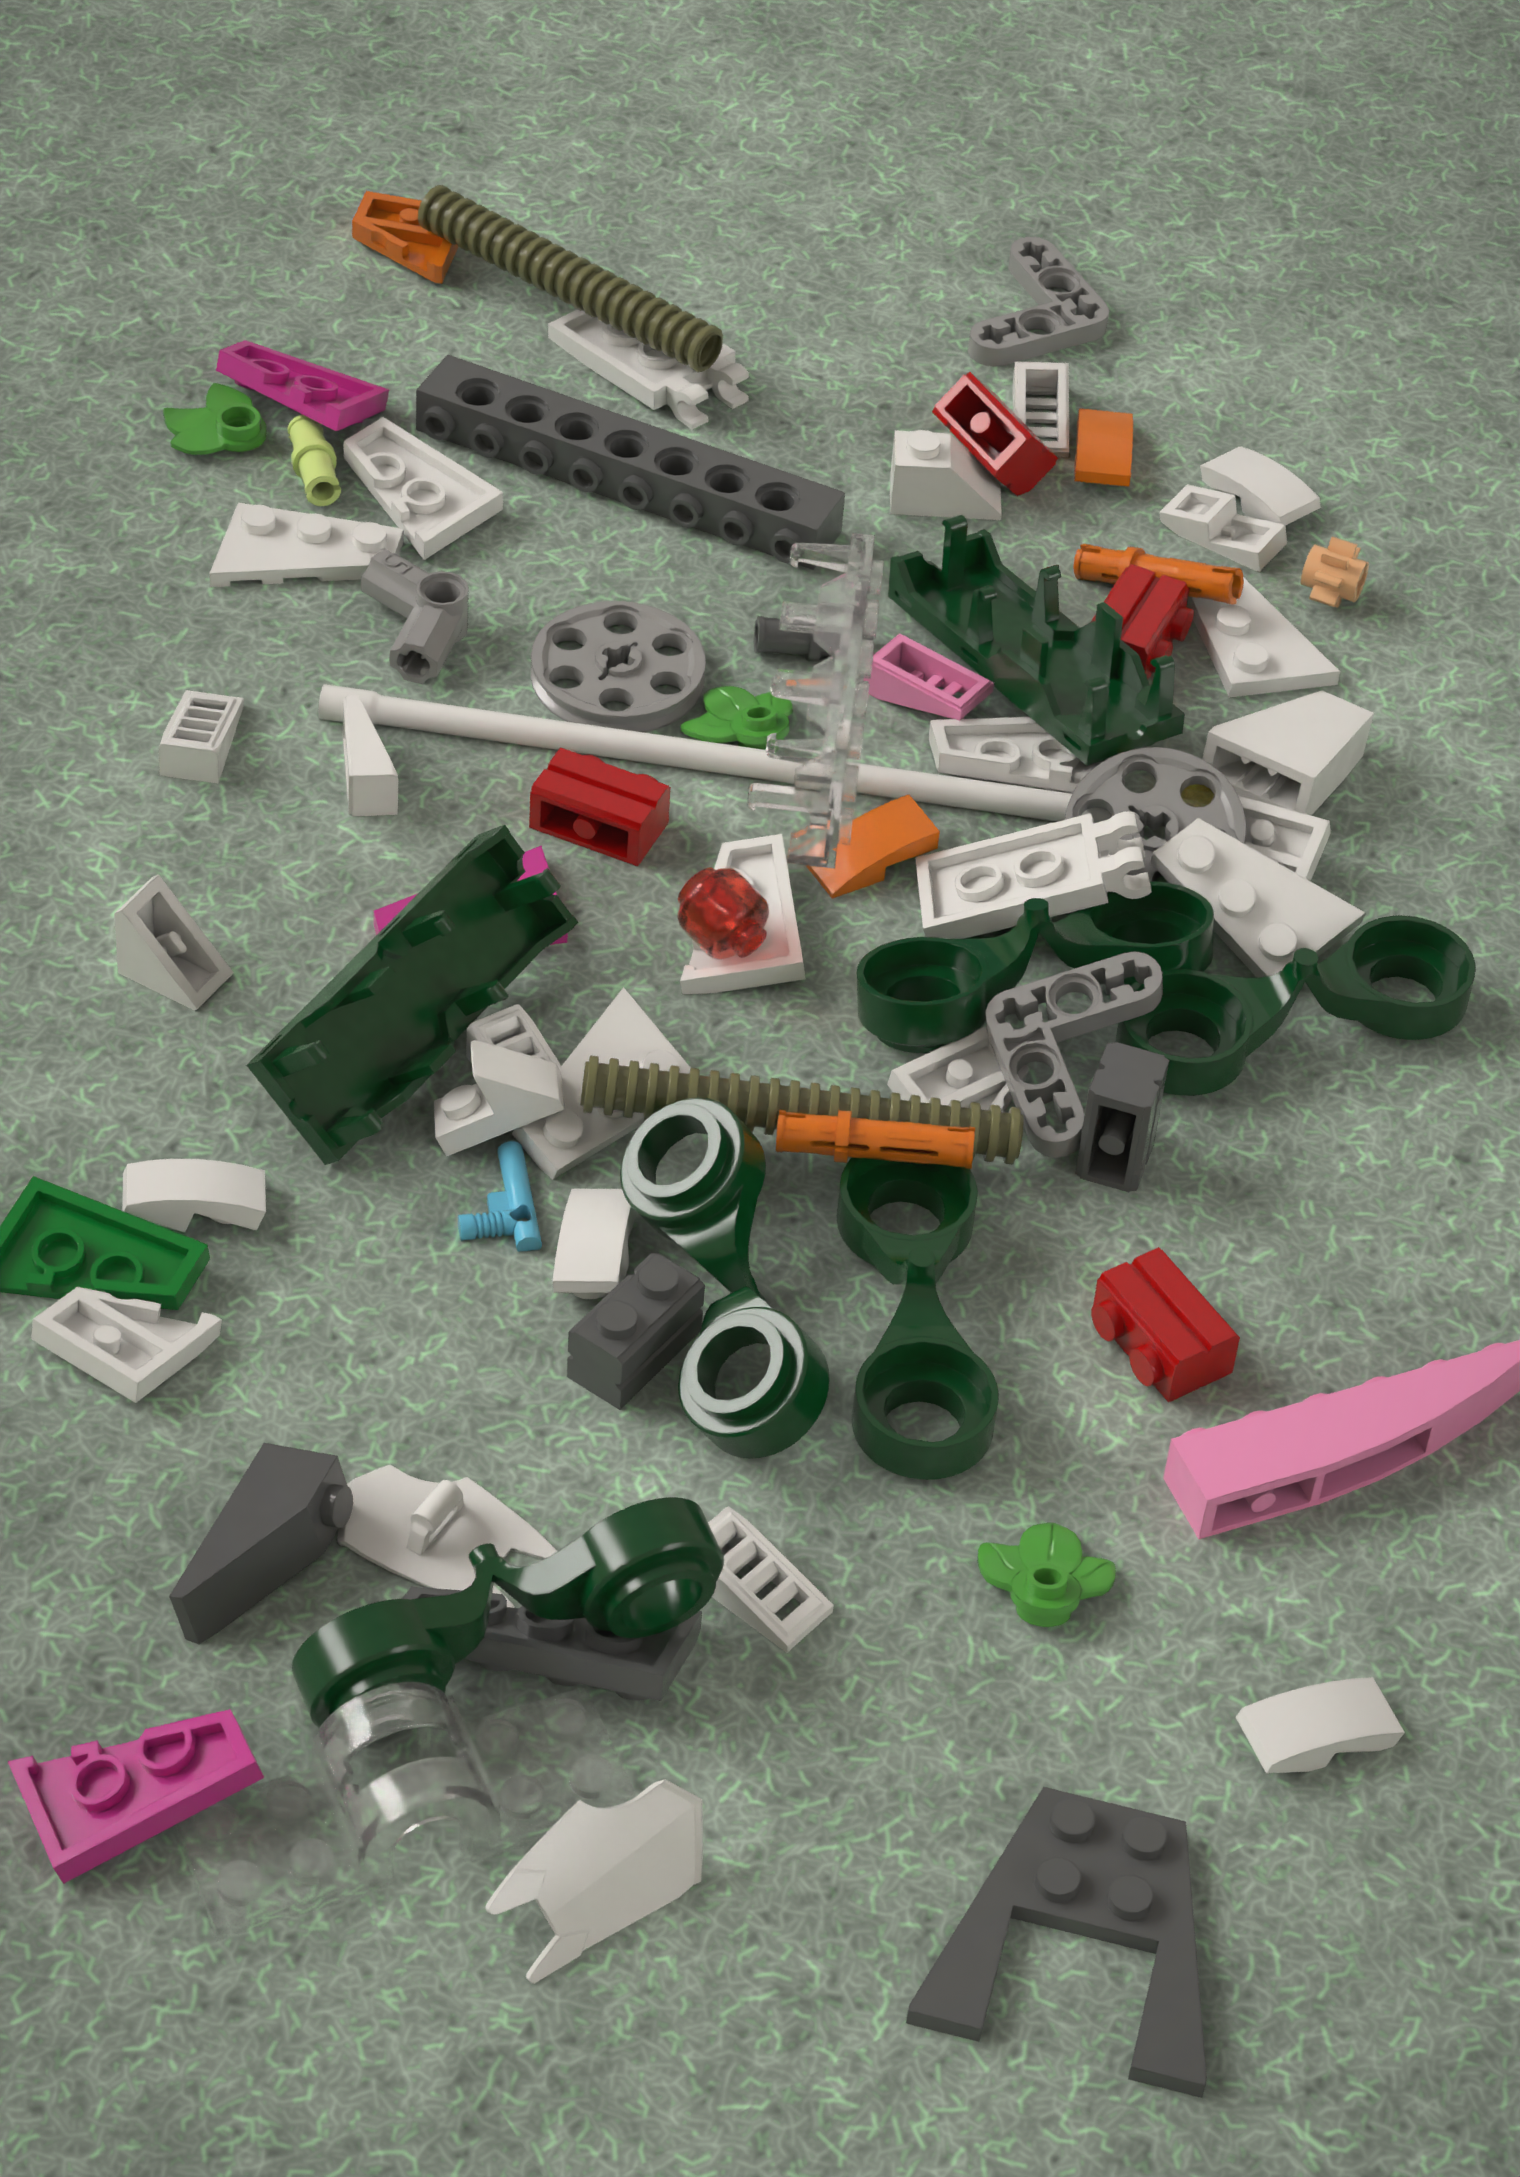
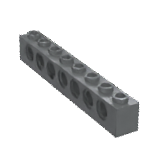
(626, 460)

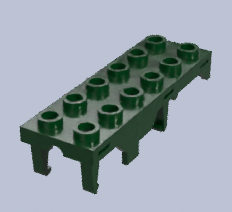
(1065, 677)
(411, 995)

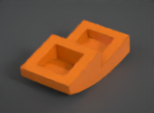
(1104, 447)
(877, 841)

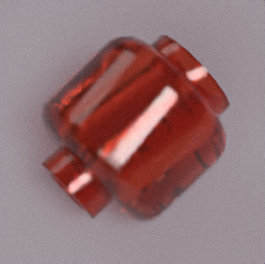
(723, 913)

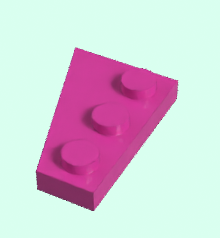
(303, 386)
(126, 1793)

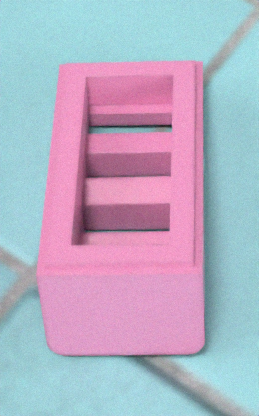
(911, 676)

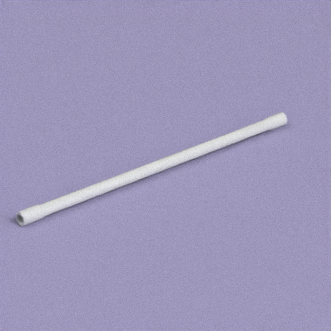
(691, 754)

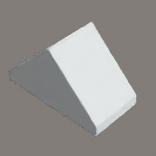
(166, 948)

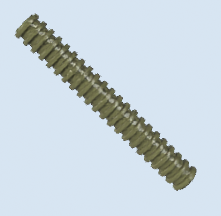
(571, 278)
(758, 1103)

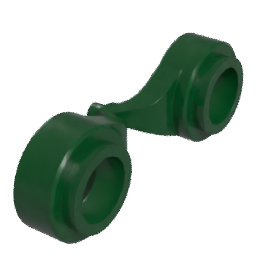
(938, 989)
(1244, 1012)
(712, 1222)
(921, 1349)
(623, 1575)

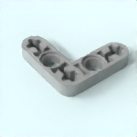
(1007, 338)
(1039, 1039)

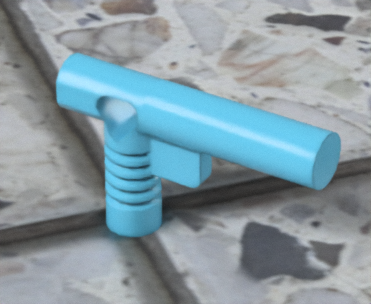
(507, 1205)

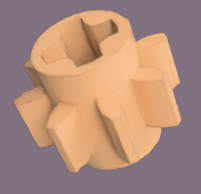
(1335, 572)

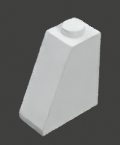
(1291, 750)

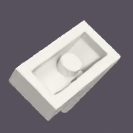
(507, 1095)

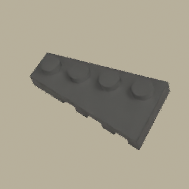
(578, 1653)

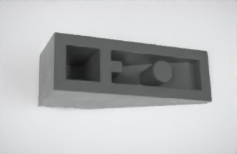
(263, 1537)

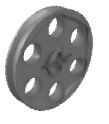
(624, 683)
(1163, 803)

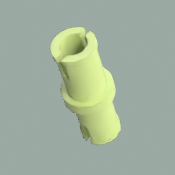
(314, 461)

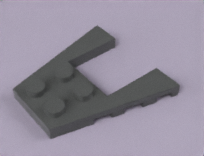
(1097, 1876)

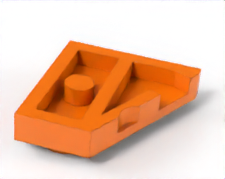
(392, 228)

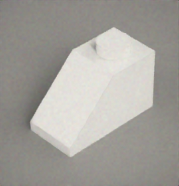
(940, 478)

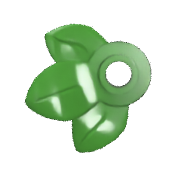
(223, 424)
(740, 717)
(1045, 1573)

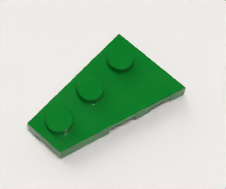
(71, 1241)

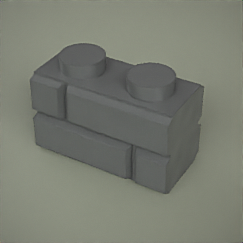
(1121, 1116)
(635, 1330)

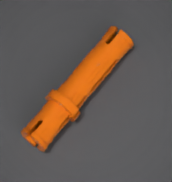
(1204, 580)
(874, 1139)

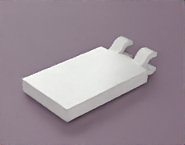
(646, 372)
(1064, 862)

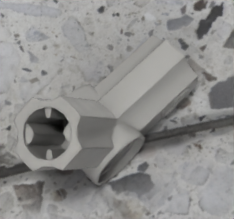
(433, 608)

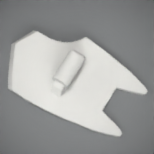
(431, 1527)
(606, 1869)

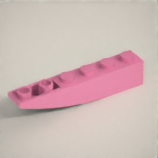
(1333, 1440)

